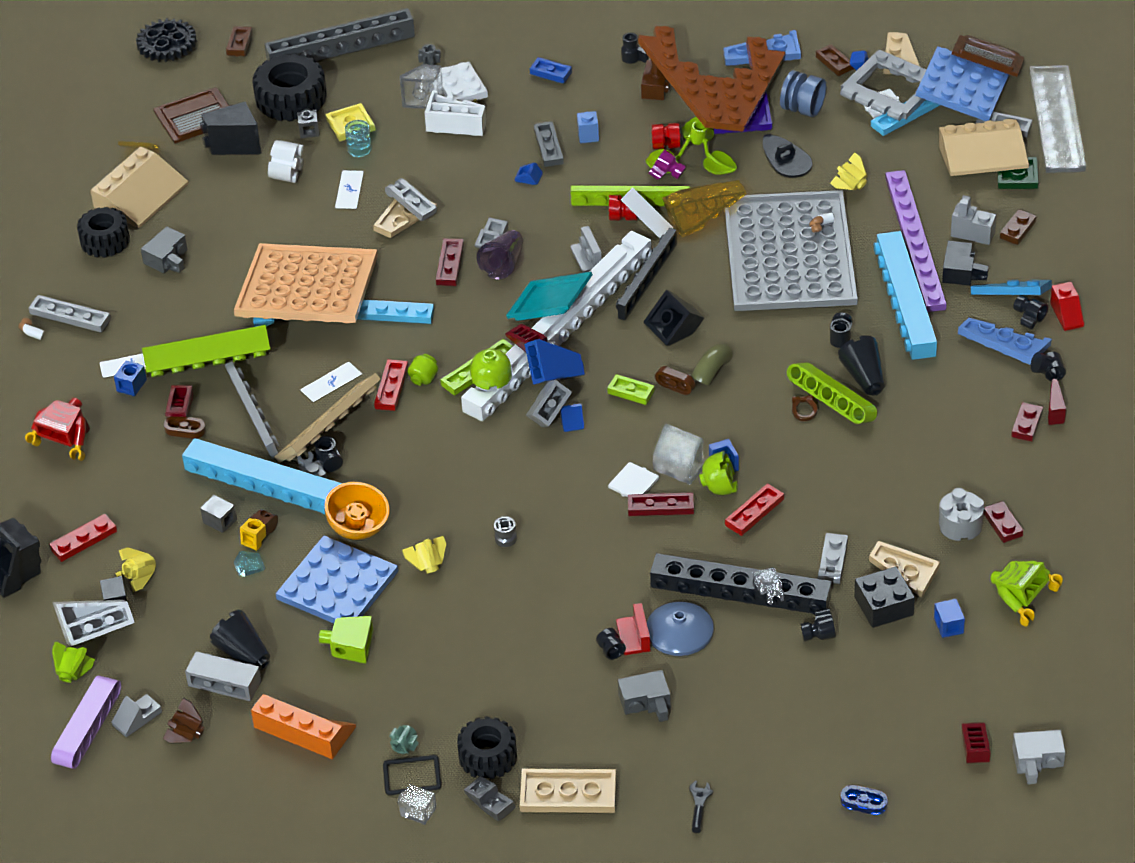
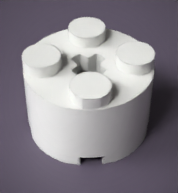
(285, 161)

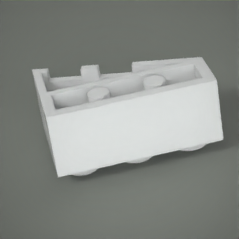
(454, 116)
(90, 619)

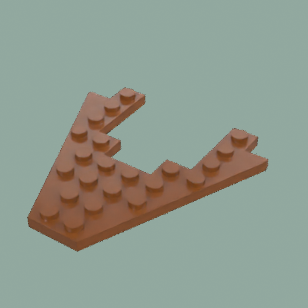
(715, 100)

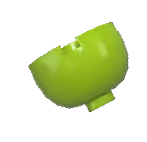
(490, 369)
(719, 474)

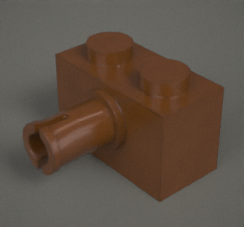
(653, 83)

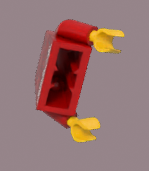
(62, 424)

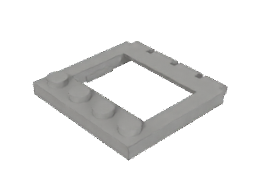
(853, 90)

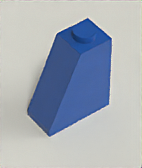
(552, 362)

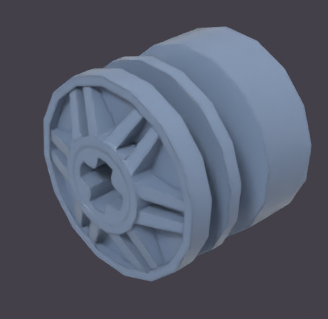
(803, 93)

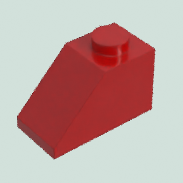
(1067, 306)

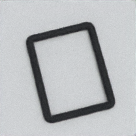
(406, 760)

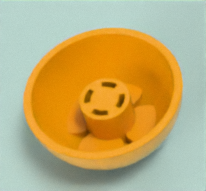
(356, 510)

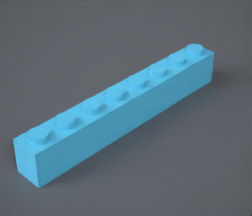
(905, 295)
(257, 475)

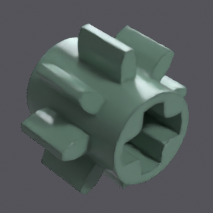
(403, 739)

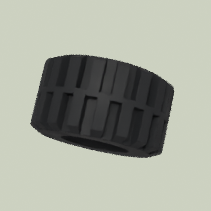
(103, 232)
(483, 734)

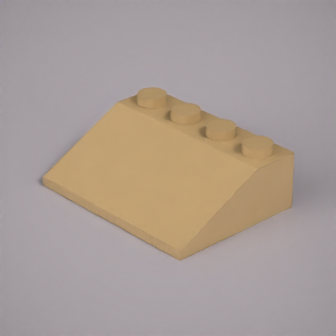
(983, 147)
(139, 187)

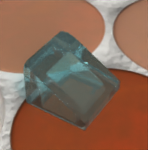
(248, 563)

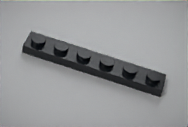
(647, 273)

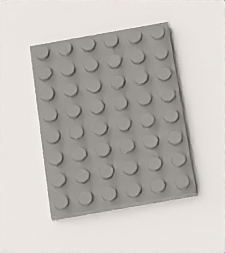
(780, 259)

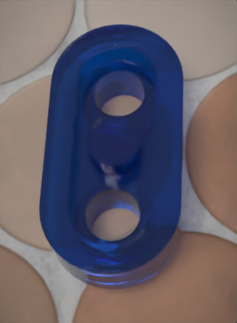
(864, 799)

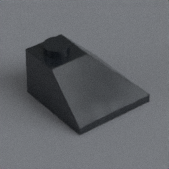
(672, 319)

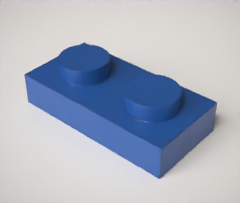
(550, 70)

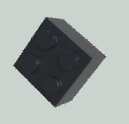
(884, 597)

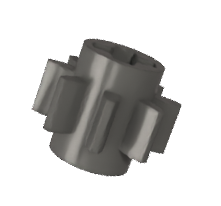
(429, 55)

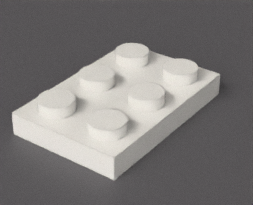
(462, 82)

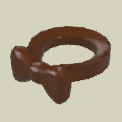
(810, 400)

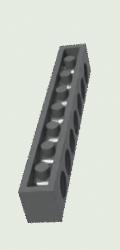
(346, 37)

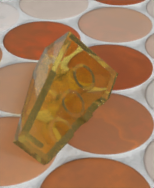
(696, 205)

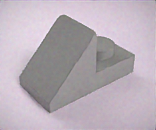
(134, 715)

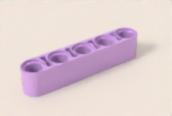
(86, 722)

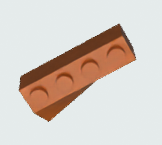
(300, 726)

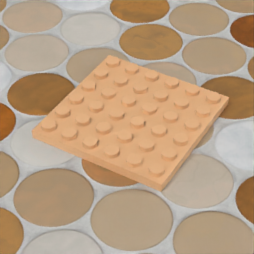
(306, 283)

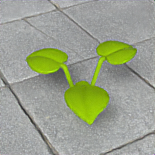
(694, 131)

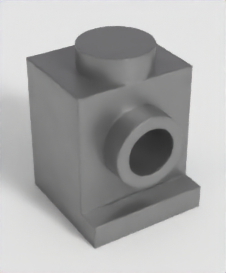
(308, 118)

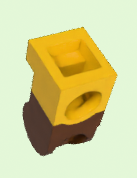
(257, 528)

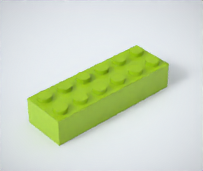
(206, 349)

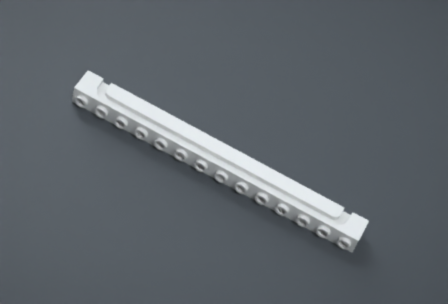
(606, 278)

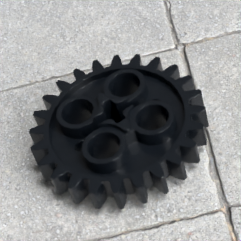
(166, 40)

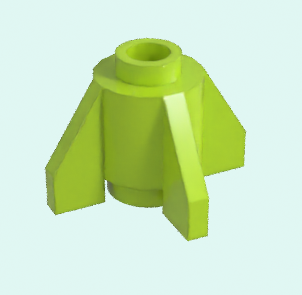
(70, 663)

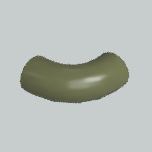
(711, 362)

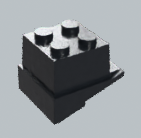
(18, 556)

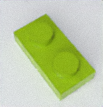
(630, 389)

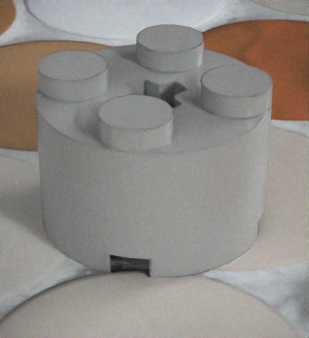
(961, 515)

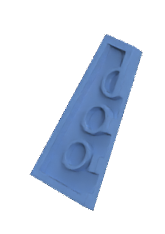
(788, 43)
(1004, 340)

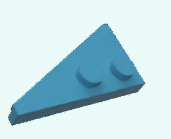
(1013, 287)

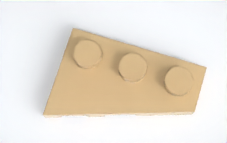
(900, 46)
(395, 220)
(915, 569)

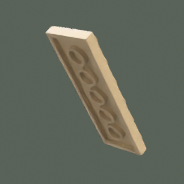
(327, 419)

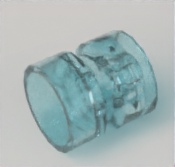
(358, 138)

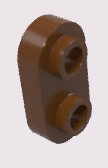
(675, 380)
(184, 427)

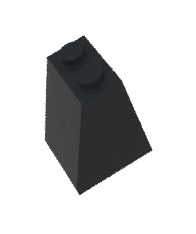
(231, 131)

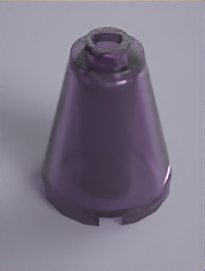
(500, 254)

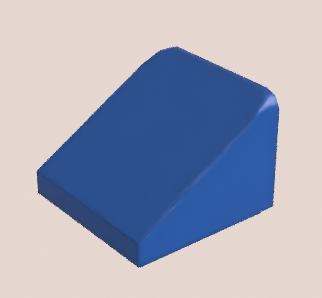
(858, 58)
(529, 174)
(572, 417)

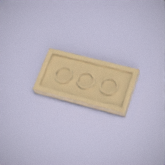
(568, 790)

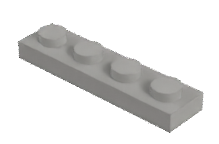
(69, 313)

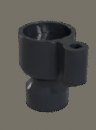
(631, 51)
(1033, 311)
(821, 628)

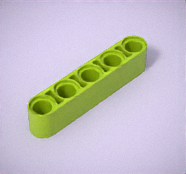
(820, 386)

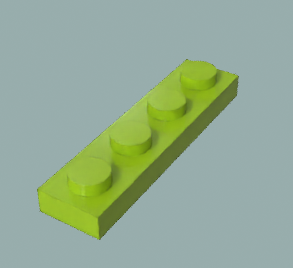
(461, 378)

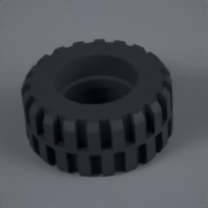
(289, 86)

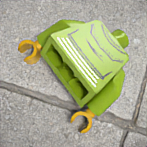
(1021, 583)

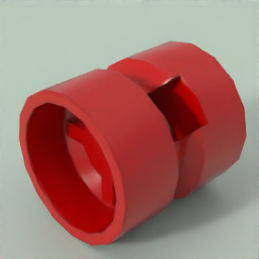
(665, 136)
(619, 210)

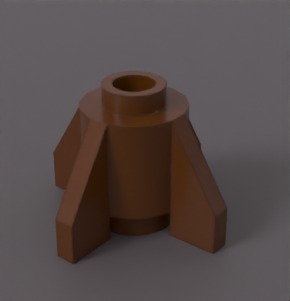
(185, 724)

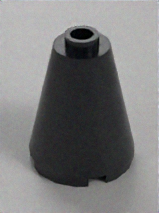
(863, 363)
(240, 640)

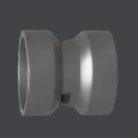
(505, 531)

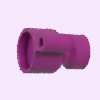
(666, 163)

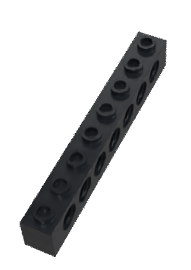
(736, 583)

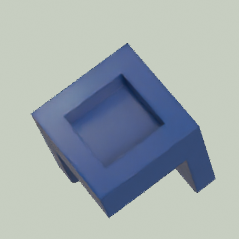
(726, 445)

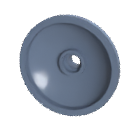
(680, 628)

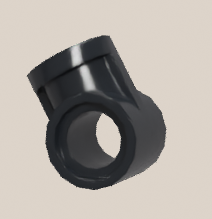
(840, 329)
(1048, 364)
(328, 454)

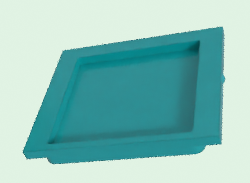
(548, 296)

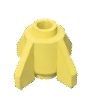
(851, 175)
(427, 555)
(137, 567)

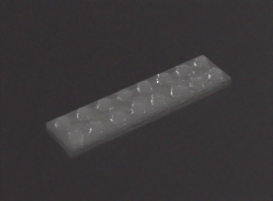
(1057, 119)

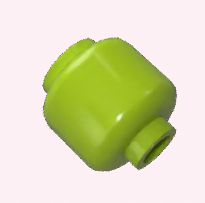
(423, 369)

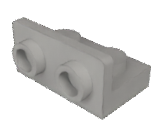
(586, 251)

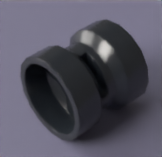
(610, 643)

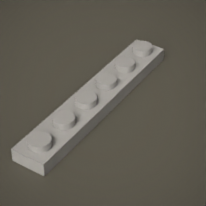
(250, 404)

